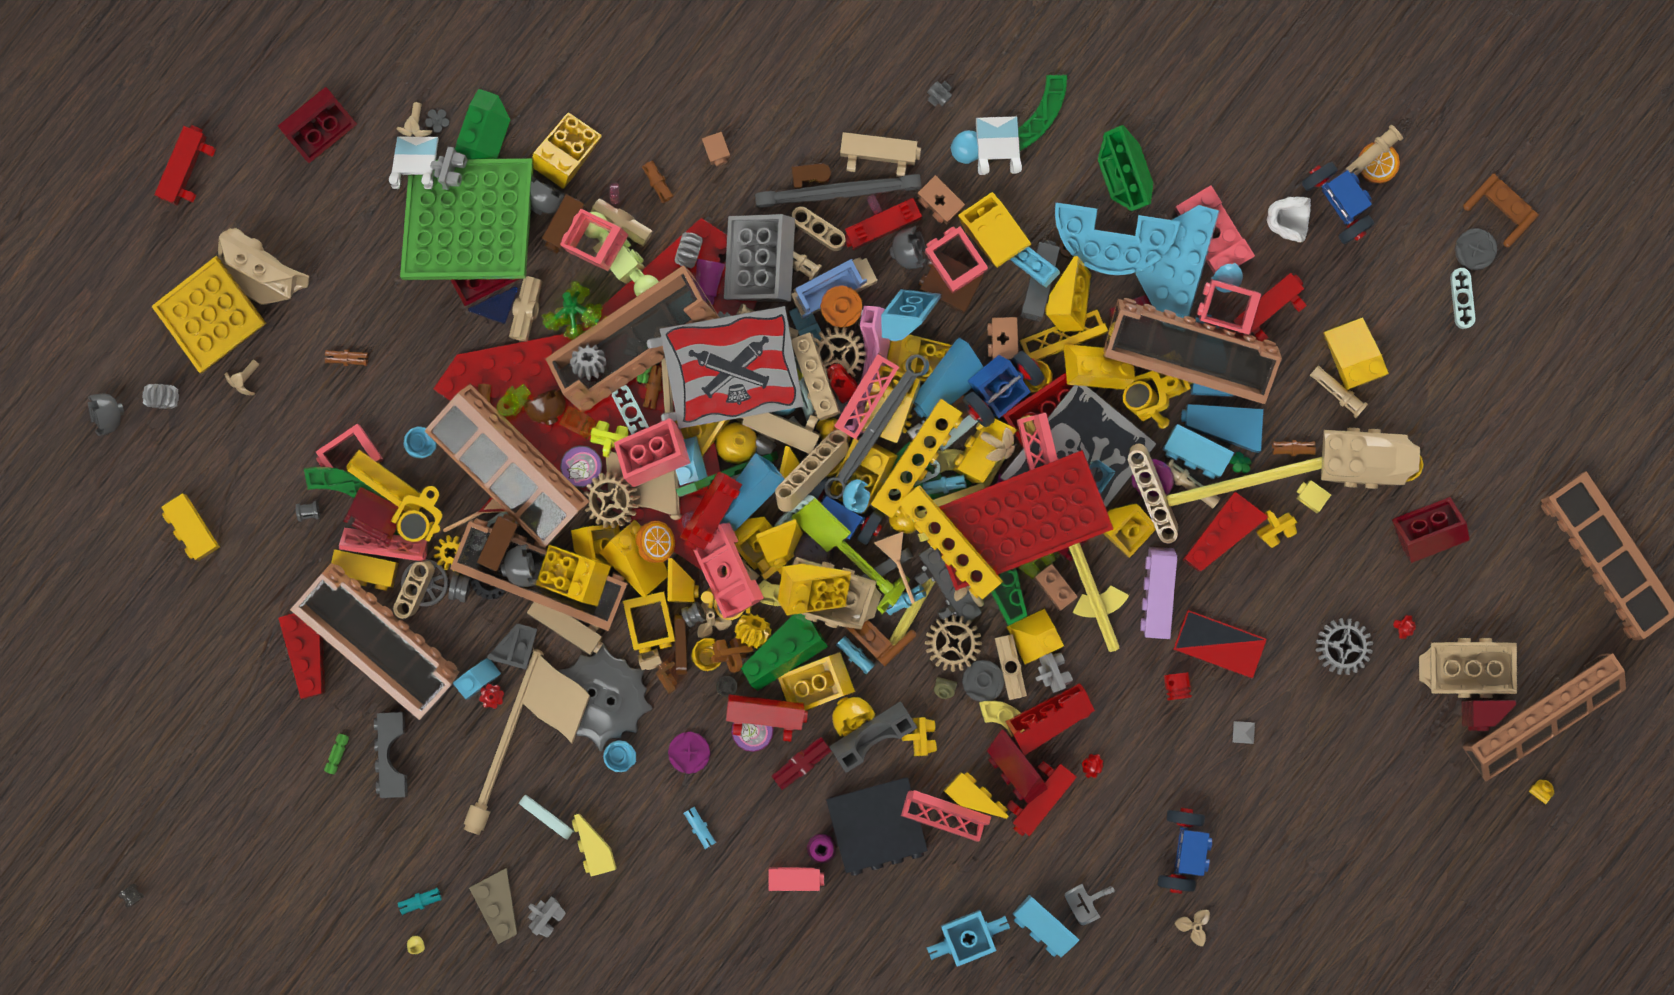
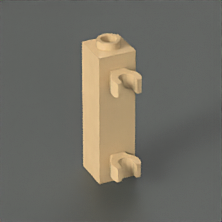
(879, 149)
(785, 430)
(568, 628)

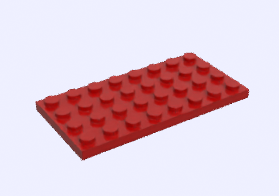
(1028, 516)

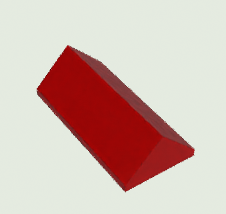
(1040, 402)

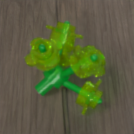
(571, 305)

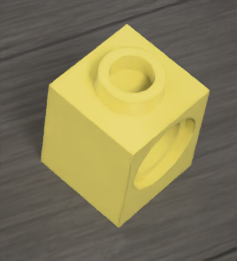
(1312, 496)

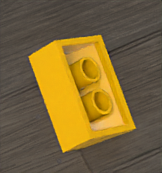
(1091, 368)
(973, 459)

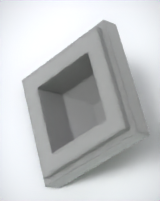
(764, 445)
(1243, 732)

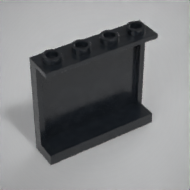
(872, 827)

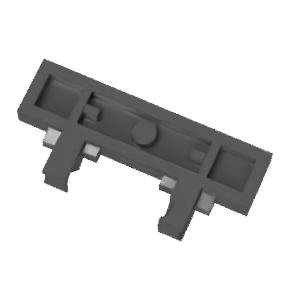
(936, 570)

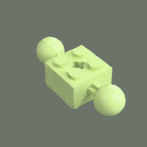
(627, 263)

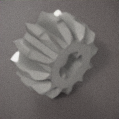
(688, 250)
(588, 362)
(160, 396)

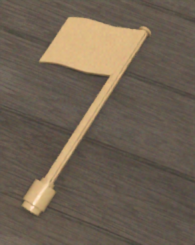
(661, 491)
(551, 699)

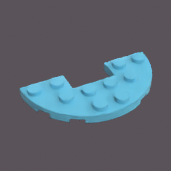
(1111, 251)

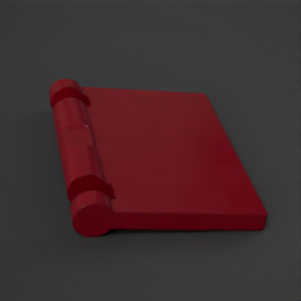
(372, 515)

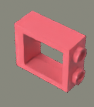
(610, 246)
(968, 276)
(1250, 310)
(361, 436)
(795, 879)

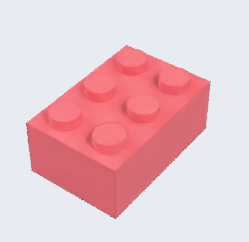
(652, 452)

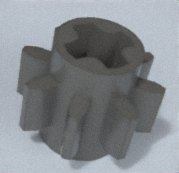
(939, 93)

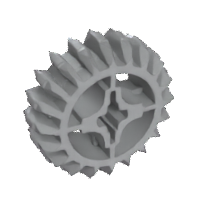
(1362, 649)

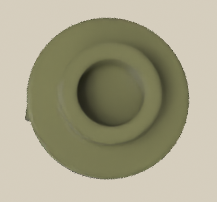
(945, 688)

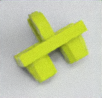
(601, 436)

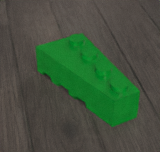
(1009, 597)
(783, 651)

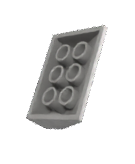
(759, 258)

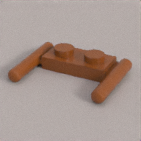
(1508, 203)
(878, 644)

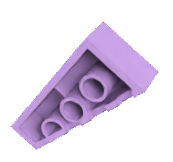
(1159, 592)

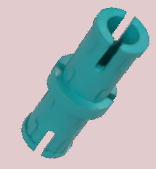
(419, 901)

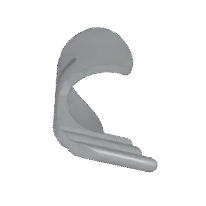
(1080, 912)

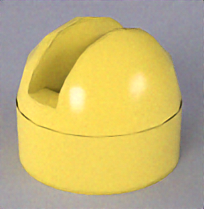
(415, 945)

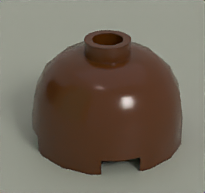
(546, 406)

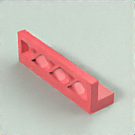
(852, 404)
(1044, 439)
(359, 541)
(948, 808)

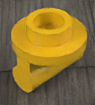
(1542, 790)

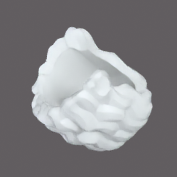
(1290, 217)

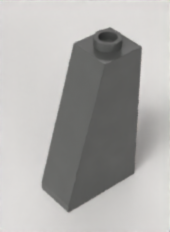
(1036, 293)

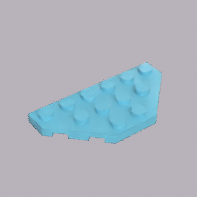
(1176, 276)

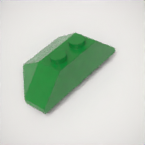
(483, 127)
(1125, 169)

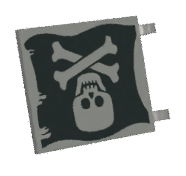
(1089, 425)

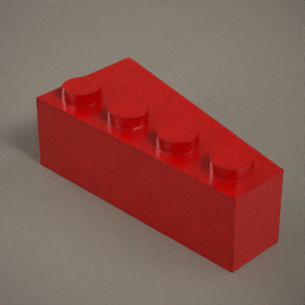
(1228, 527)
(305, 654)
(1049, 718)

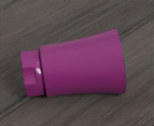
(708, 277)
(824, 840)

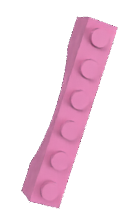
(874, 344)

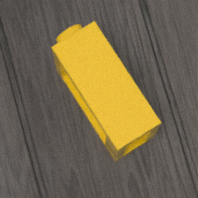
(640, 601)

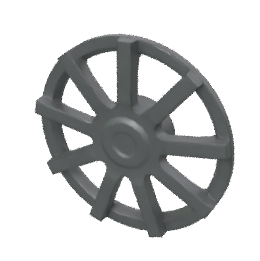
(431, 585)

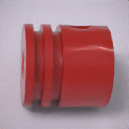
(1177, 686)

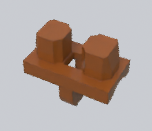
(732, 655)

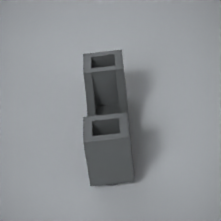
(889, 724)
(389, 728)

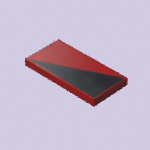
(1219, 644)

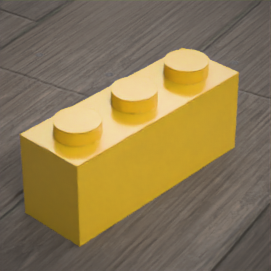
(189, 527)
(367, 569)

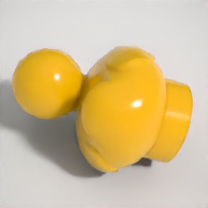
(826, 426)

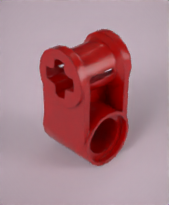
(841, 382)

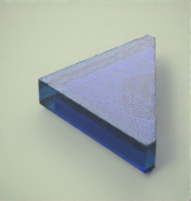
(496, 307)

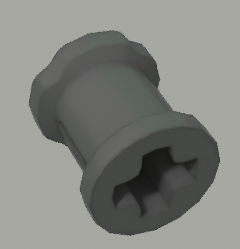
(307, 511)

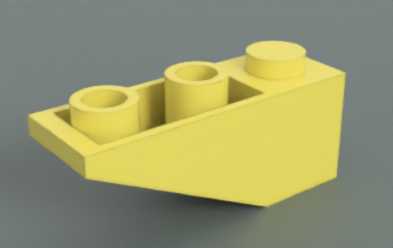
(597, 852)

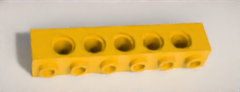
(941, 410)
(908, 507)

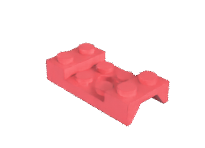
(1229, 246)
(736, 589)

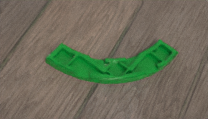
(1045, 113)
(337, 480)
(697, 485)

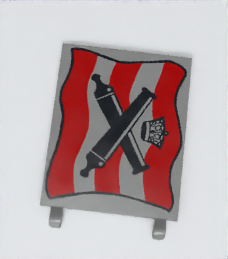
(730, 367)

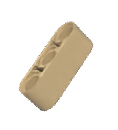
(812, 220)
(421, 582)

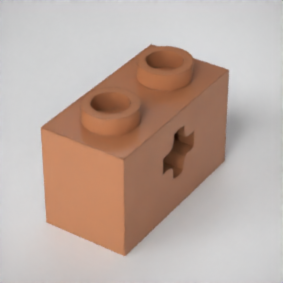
(937, 189)
(1009, 329)
(1055, 587)

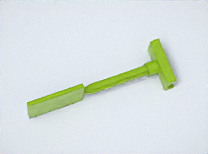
(830, 533)

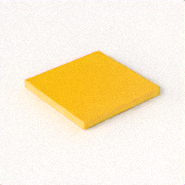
(208, 314)

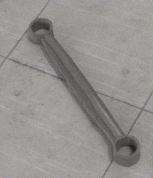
(833, 191)
(877, 425)

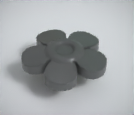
(437, 119)

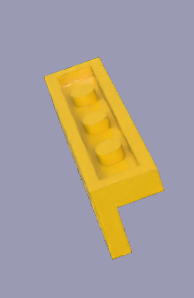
(1079, 338)
(381, 480)

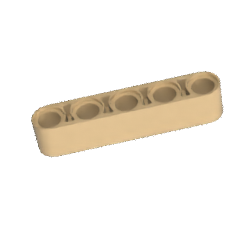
(812, 470)
(1149, 484)

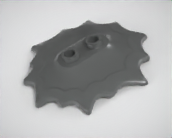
(609, 679)

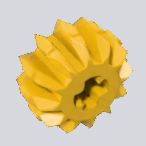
(443, 551)
(752, 630)

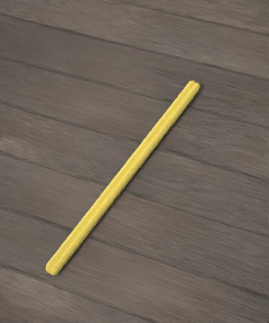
(1245, 481)
(1088, 581)
(912, 611)

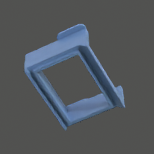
(811, 293)

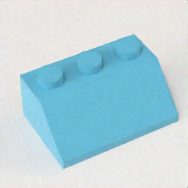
(906, 313)
(1197, 452)
(1044, 927)

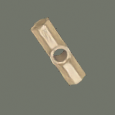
(620, 218)
(525, 309)
(1013, 681)

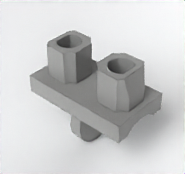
(445, 168)
(1050, 673)
(542, 913)

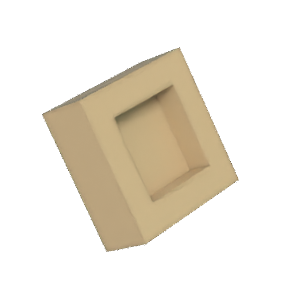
(649, 660)

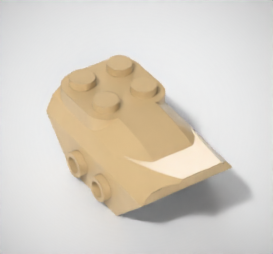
(256, 270)
(1368, 458)
(860, 602)
(1470, 668)

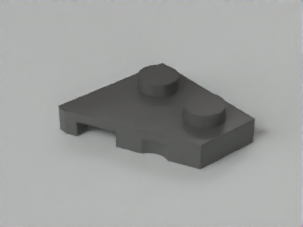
(515, 647)

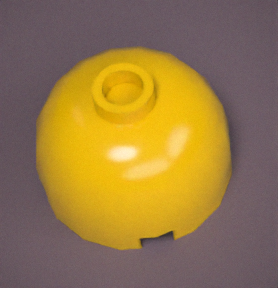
(736, 443)
(851, 714)

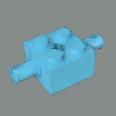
(981, 942)

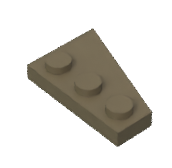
(496, 905)

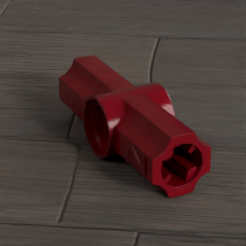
(801, 763)

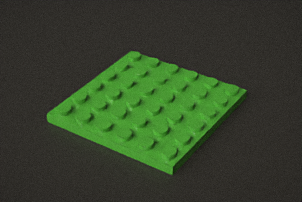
(471, 227)

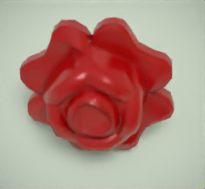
(1405, 627)
(491, 696)
(1092, 766)

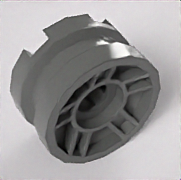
(459, 587)

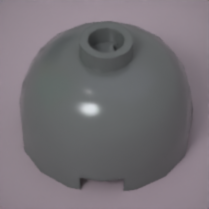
(544, 197)
(908, 248)
(105, 413)
(519, 566)

